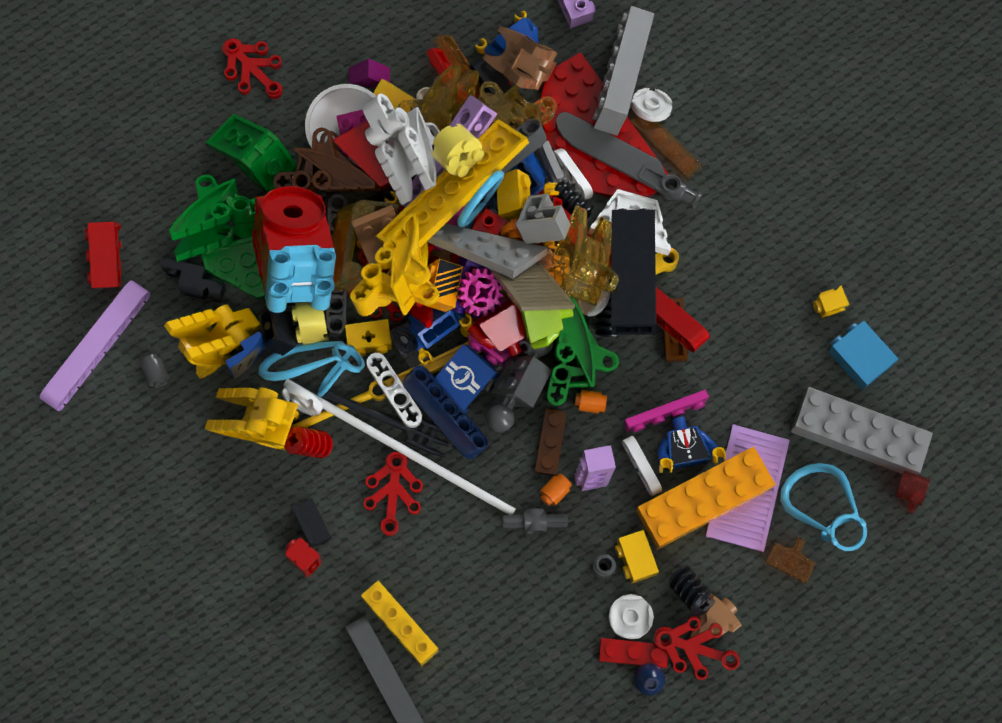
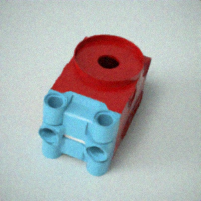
(293, 248)

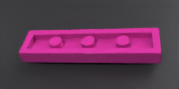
(659, 414)

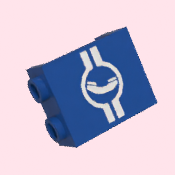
(466, 376)

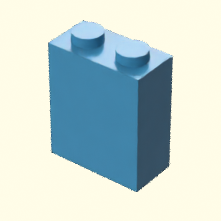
(862, 354)

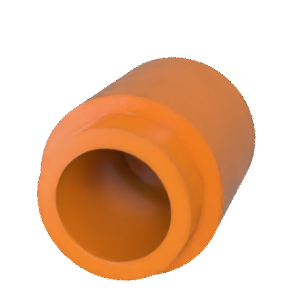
(591, 401)
(555, 490)

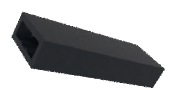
(635, 264)

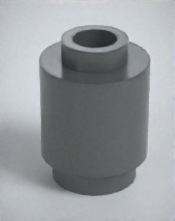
(154, 370)
(607, 561)

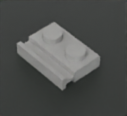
(548, 160)

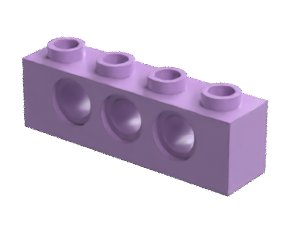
(595, 468)

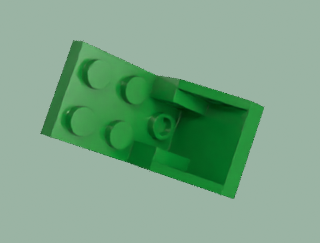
(253, 150)

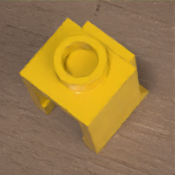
(830, 302)

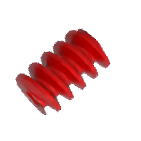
(308, 442)

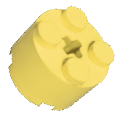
(457, 150)
(311, 323)

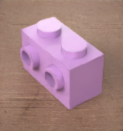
(577, 11)

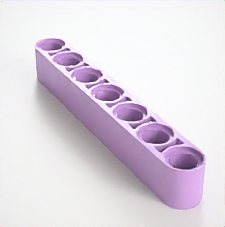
(94, 344)

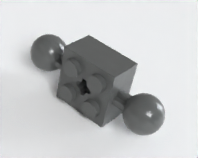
(518, 387)

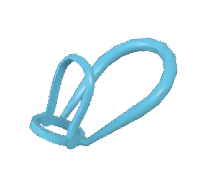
(332, 376)
(830, 530)

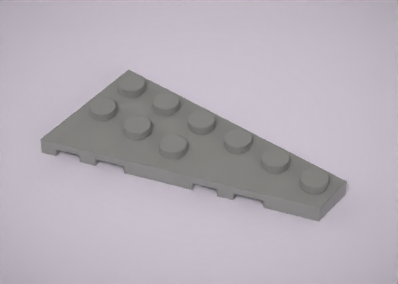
(489, 250)

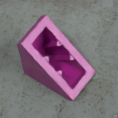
(368, 73)

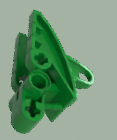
(208, 218)
(585, 351)

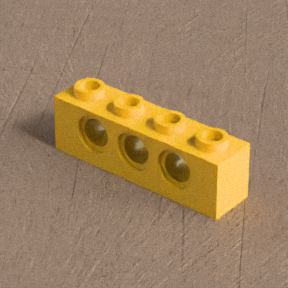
(399, 623)

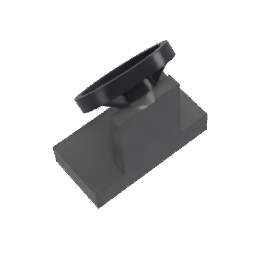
(402, 343)

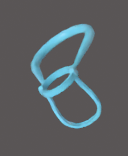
(489, 186)

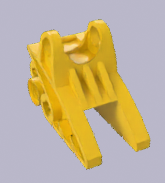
(406, 279)
(208, 346)
(265, 418)

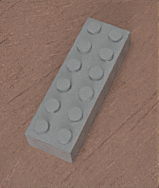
(622, 70)
(861, 432)

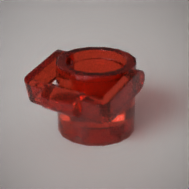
(912, 489)

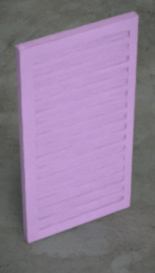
(750, 522)

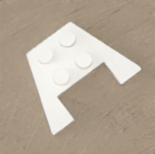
(632, 201)

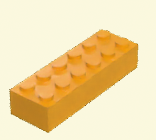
(705, 497)

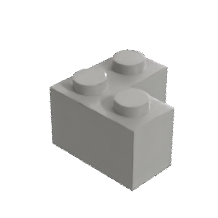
(542, 220)

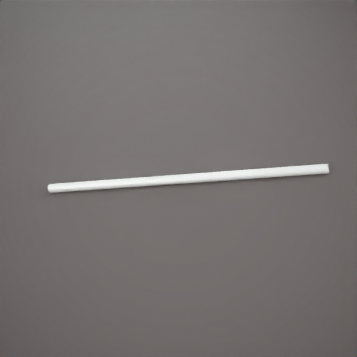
(412, 454)

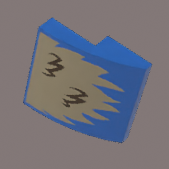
(242, 361)

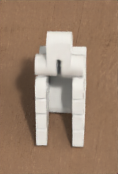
(406, 147)

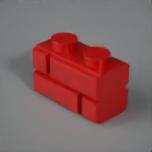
(303, 557)

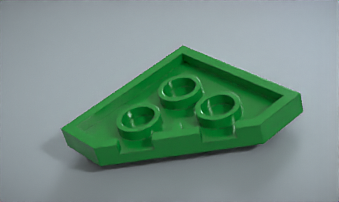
(236, 266)

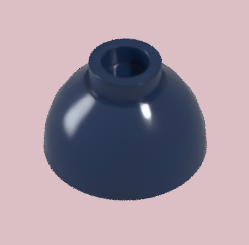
(649, 679)

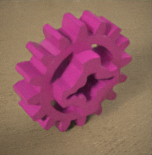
(470, 292)

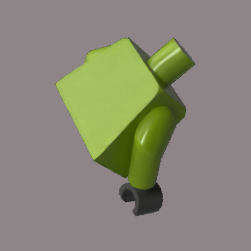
(543, 326)

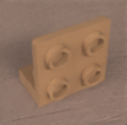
(369, 226)

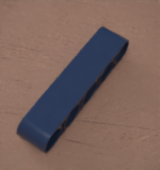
(445, 412)

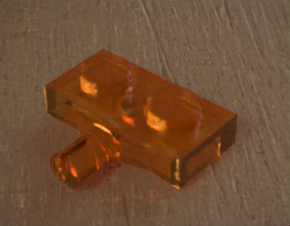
(791, 561)

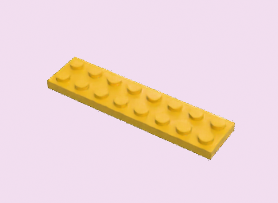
(452, 192)

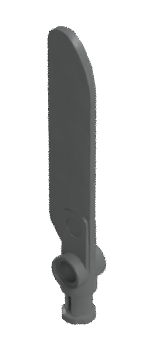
(624, 158)

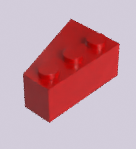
(363, 153)
(103, 254)

